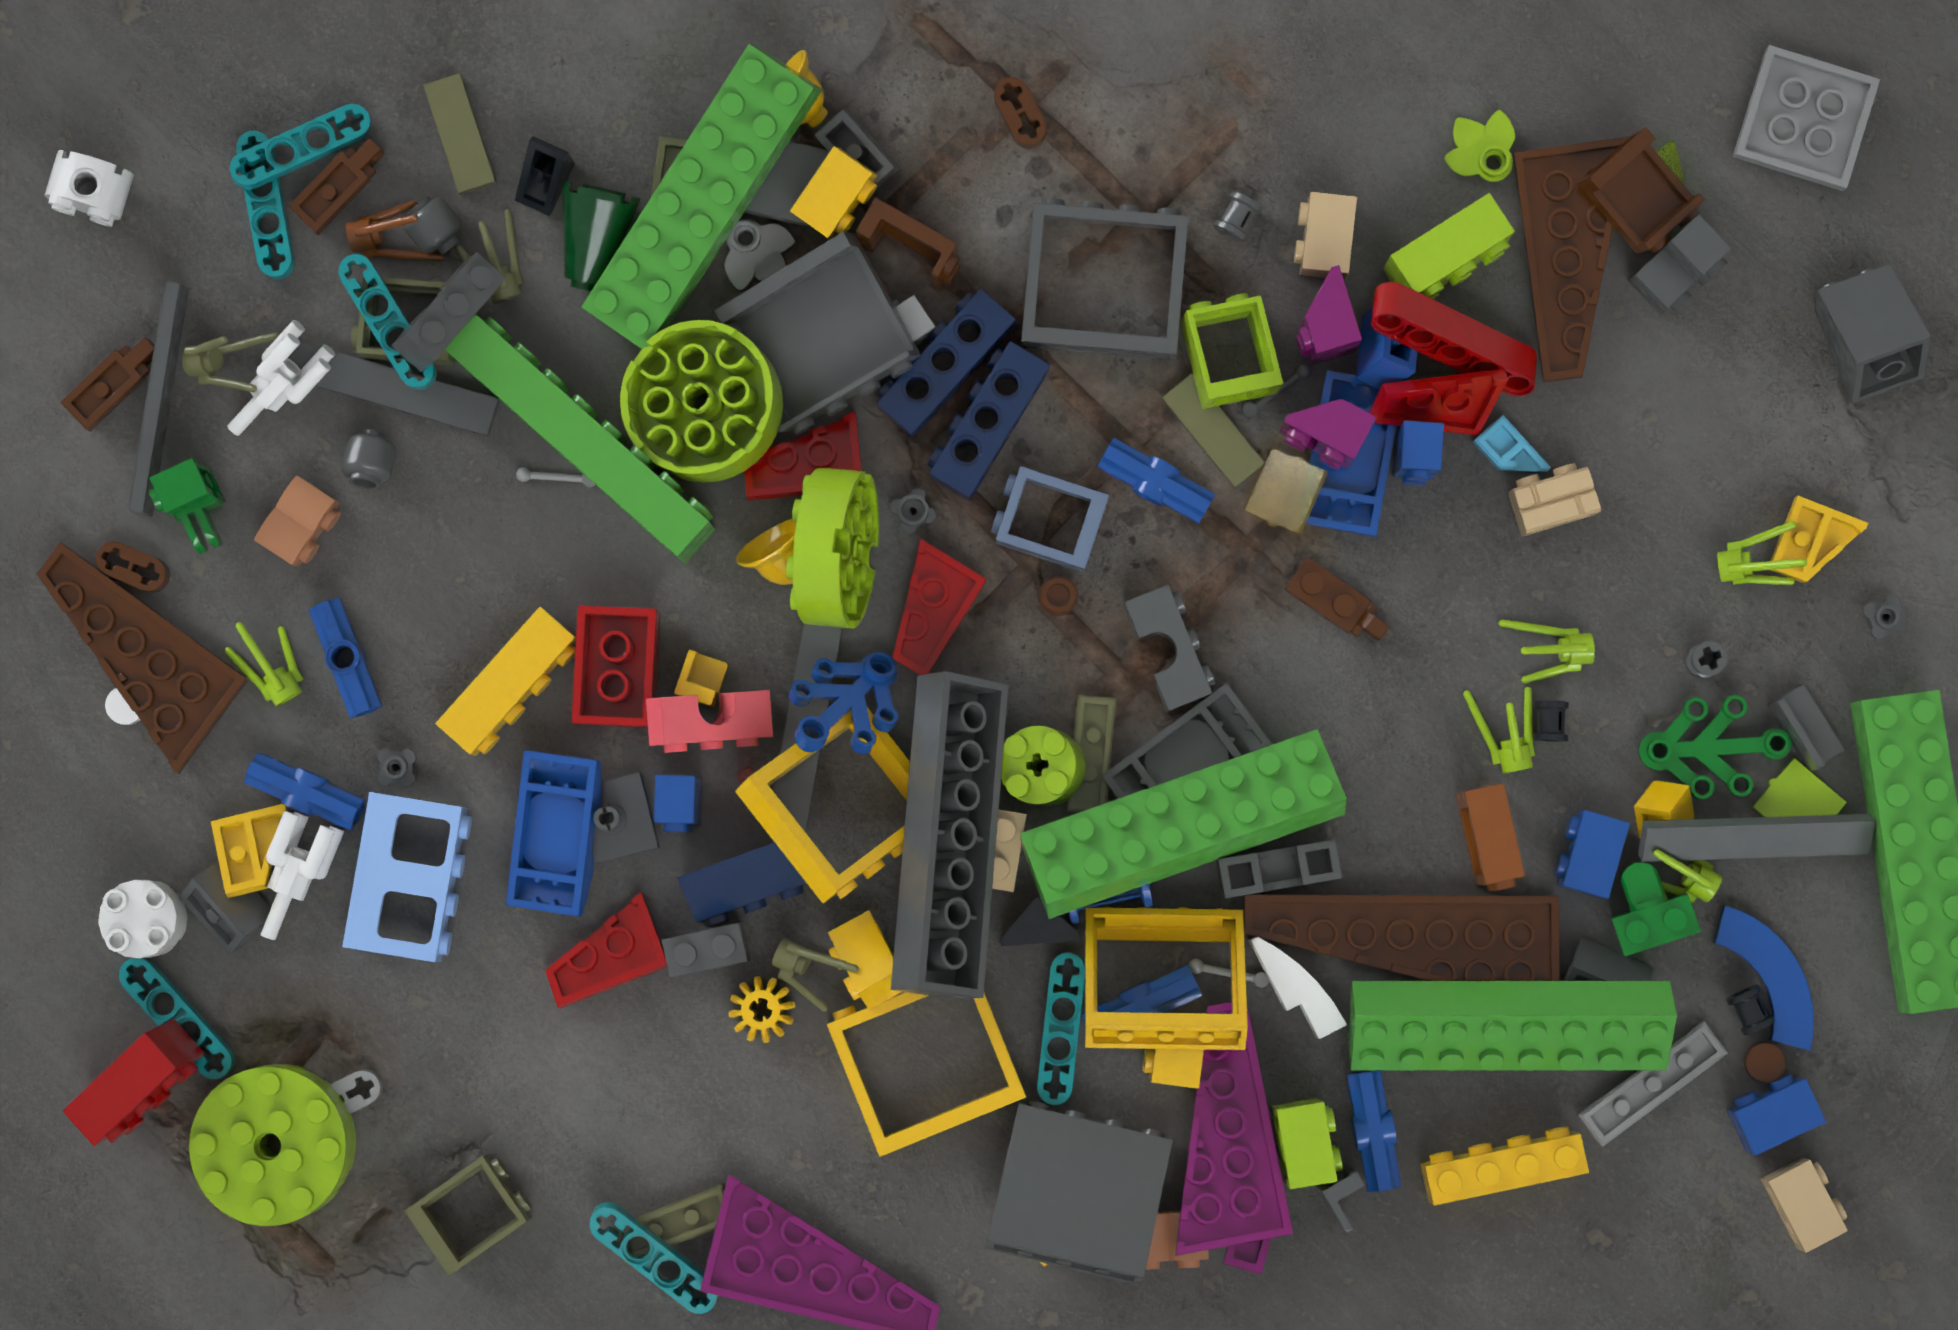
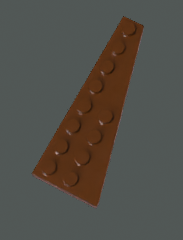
(1419, 933)

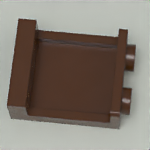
(1640, 194)
(887, 220)

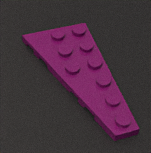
(1232, 1161)
(789, 1266)

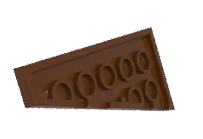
(1564, 250)
(169, 675)

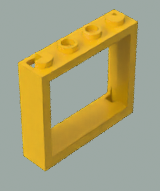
(794, 840)
(1166, 1029)
(886, 1144)

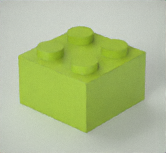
(1305, 1143)

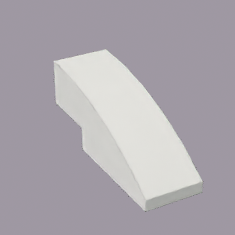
(1297, 987)

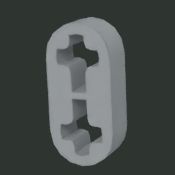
(350, 1082)

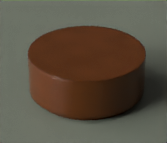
(1058, 595)
(1764, 1062)

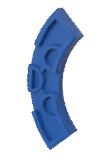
(1778, 970)

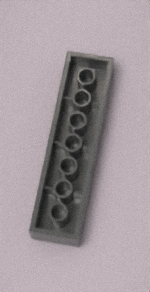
(950, 836)

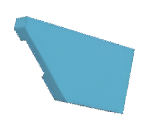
(1509, 449)

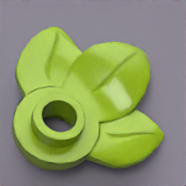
(1478, 143)

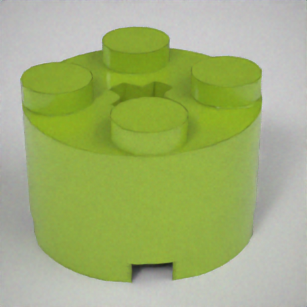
(1054, 783)

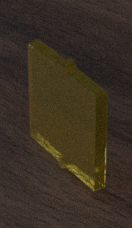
(1286, 491)

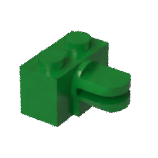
(187, 494)
(1652, 915)

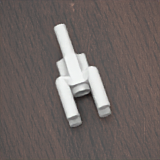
(280, 378)
(296, 866)

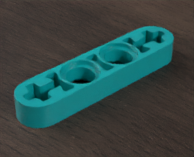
(303, 152)
(269, 204)
(385, 323)
(182, 1013)
(1061, 1028)
(650, 1261)

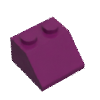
(1330, 323)

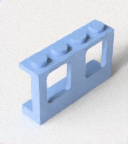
(380, 873)

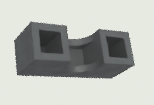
(448, 312)
(1160, 615)
(1278, 869)

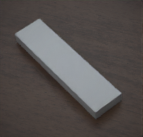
(1647, 1089)

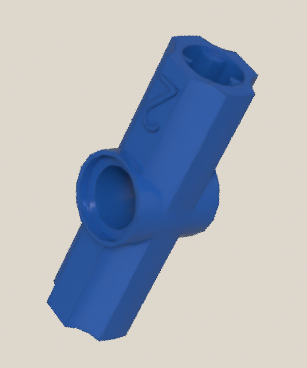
(1156, 480)
(354, 681)
(305, 791)
(1156, 996)
(1373, 1130)

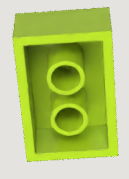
(1452, 249)

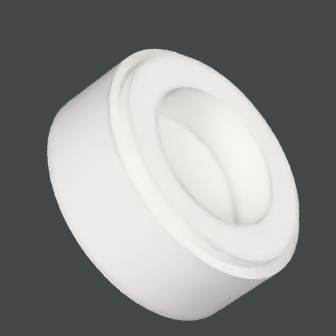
(119, 710)

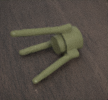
(510, 286)
(207, 359)
(796, 958)

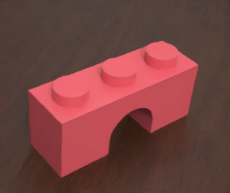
(740, 718)

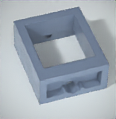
(1004, 520)

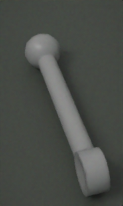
(524, 474)
(1196, 966)

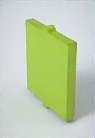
(1798, 793)

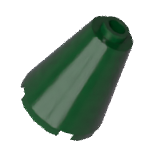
(593, 230)

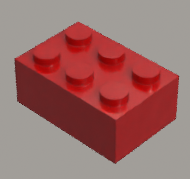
(615, 665)
(135, 1083)

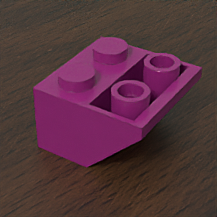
(1330, 429)

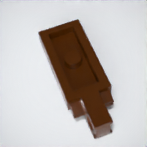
(336, 186)
(109, 384)
(1335, 600)

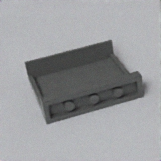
(824, 330)
(1079, 1193)

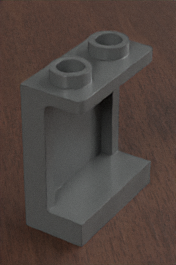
(786, 183)

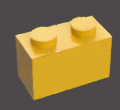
(835, 193)
(865, 945)
(1174, 1066)

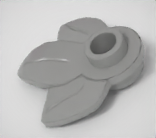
(760, 257)

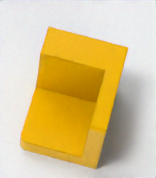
(701, 677)
(1664, 802)

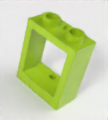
(1241, 388)

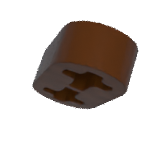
(1012, 117)
(129, 575)

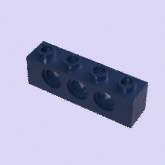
(914, 414)
(966, 477)

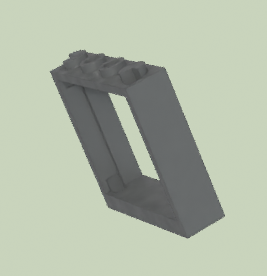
(1101, 341)

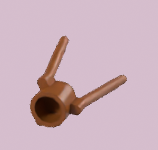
(368, 233)

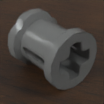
(1237, 216)
(1714, 667)

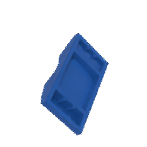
(1354, 496)
(554, 833)

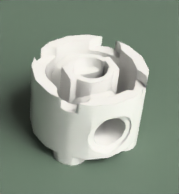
(79, 169)
(142, 919)

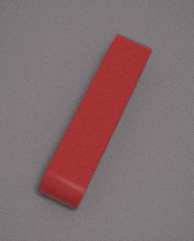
(1451, 337)

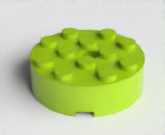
(731, 426)
(832, 547)
(245, 1175)

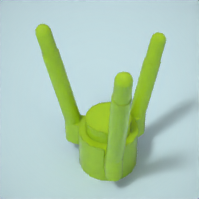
(1738, 566)
(1573, 648)
(278, 684)
(1515, 752)
(1699, 879)

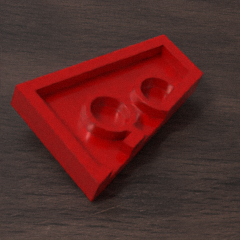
(1456, 400)
(784, 466)
(934, 608)
(610, 957)

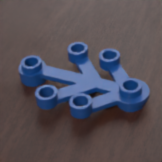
(874, 672)

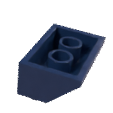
(740, 883)

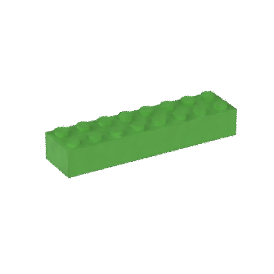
(702, 196)
(573, 432)
(1183, 823)
(1913, 842)
(1511, 1025)

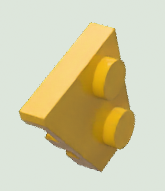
(1817, 537)
(243, 847)

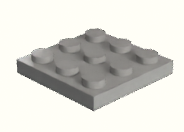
(1806, 118)

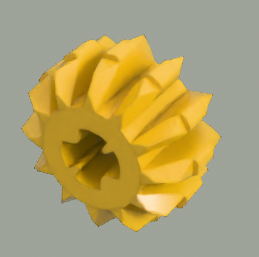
(749, 1014)

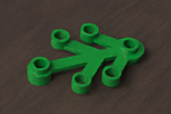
(1707, 748)

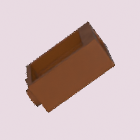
(1490, 837)

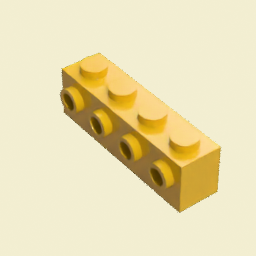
(508, 682)
(1504, 1167)

